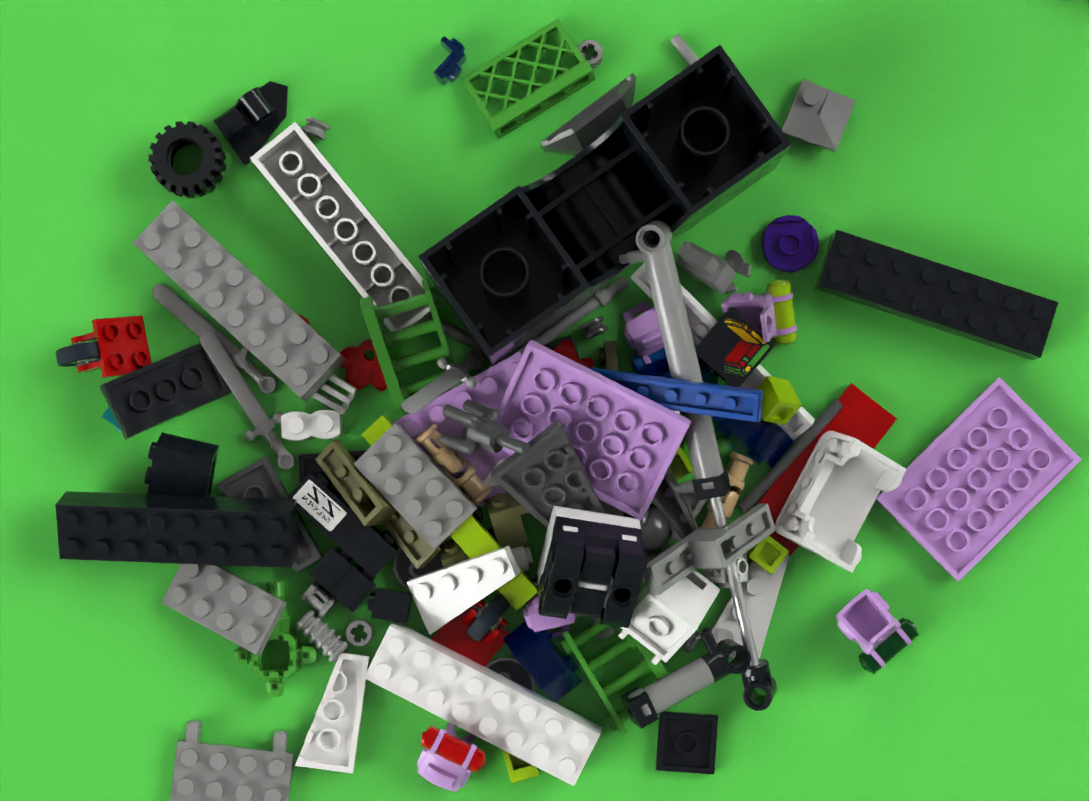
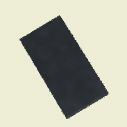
(164, 390)

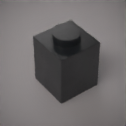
(390, 605)

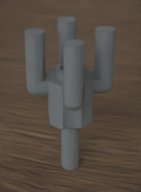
(481, 430)

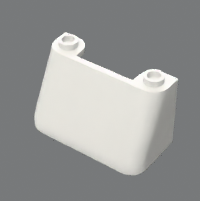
(836, 497)

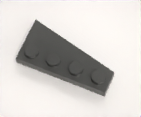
(262, 481)

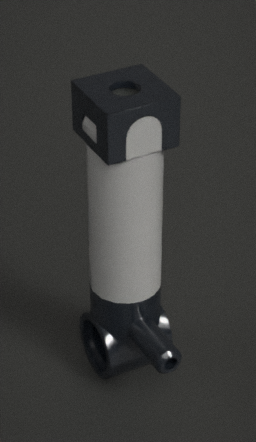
(646, 703)

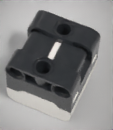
(591, 566)

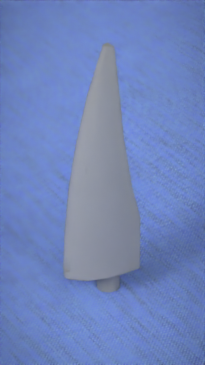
(675, 507)

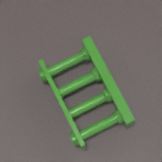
(383, 340)
(570, 646)

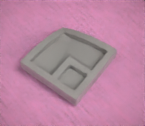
(818, 116)

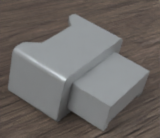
(705, 267)

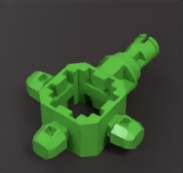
(307, 654)

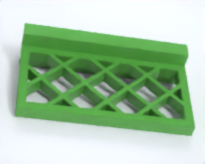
(540, 99)

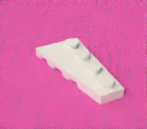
(455, 588)
(760, 599)
(336, 726)

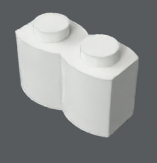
(321, 424)

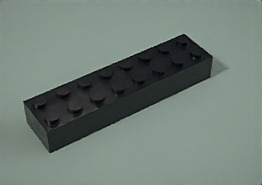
(936, 295)
(177, 529)

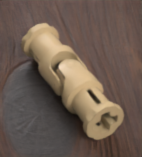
(452, 463)
(736, 471)

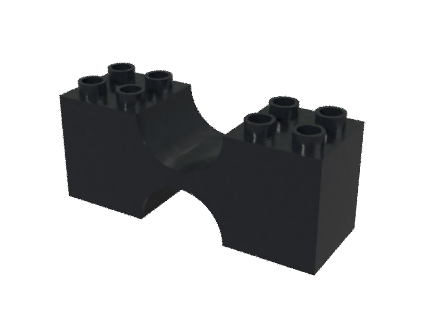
(563, 235)

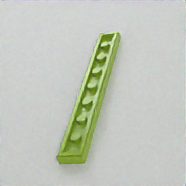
(471, 536)

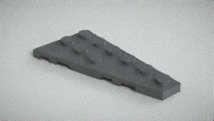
(547, 476)

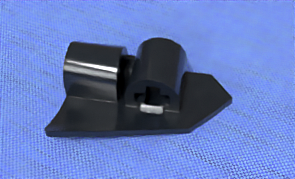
(254, 119)

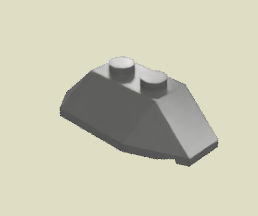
(592, 121)

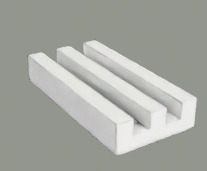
(346, 399)

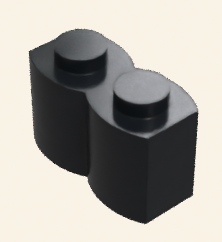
(343, 578)

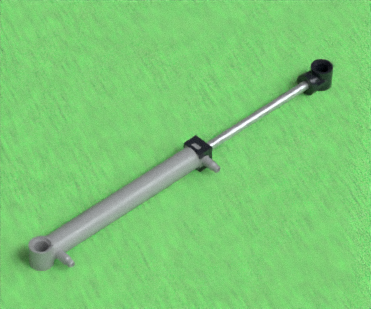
(710, 478)

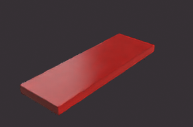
(859, 419)

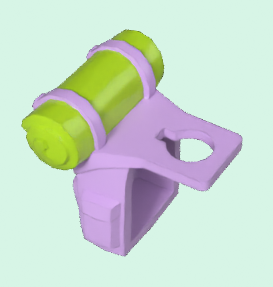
(768, 312)

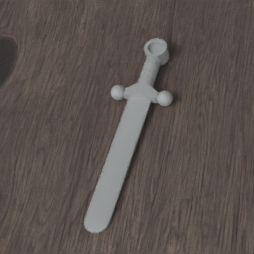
(198, 325)
(445, 381)
(246, 399)

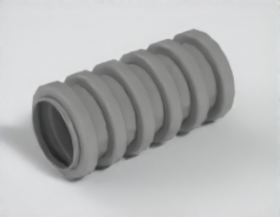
(321, 636)

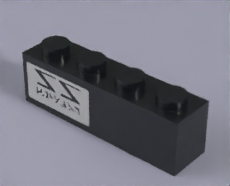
(339, 522)

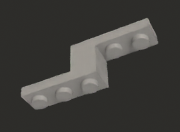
(709, 549)

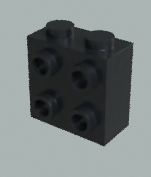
(181, 466)

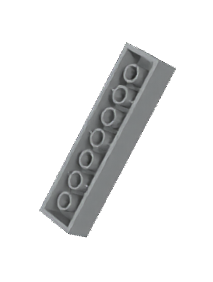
(239, 301)

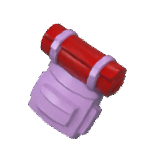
(448, 758)

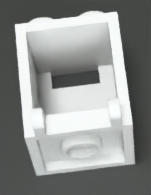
(670, 618)

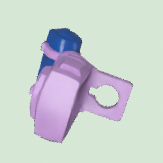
(643, 336)

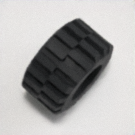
(170, 143)

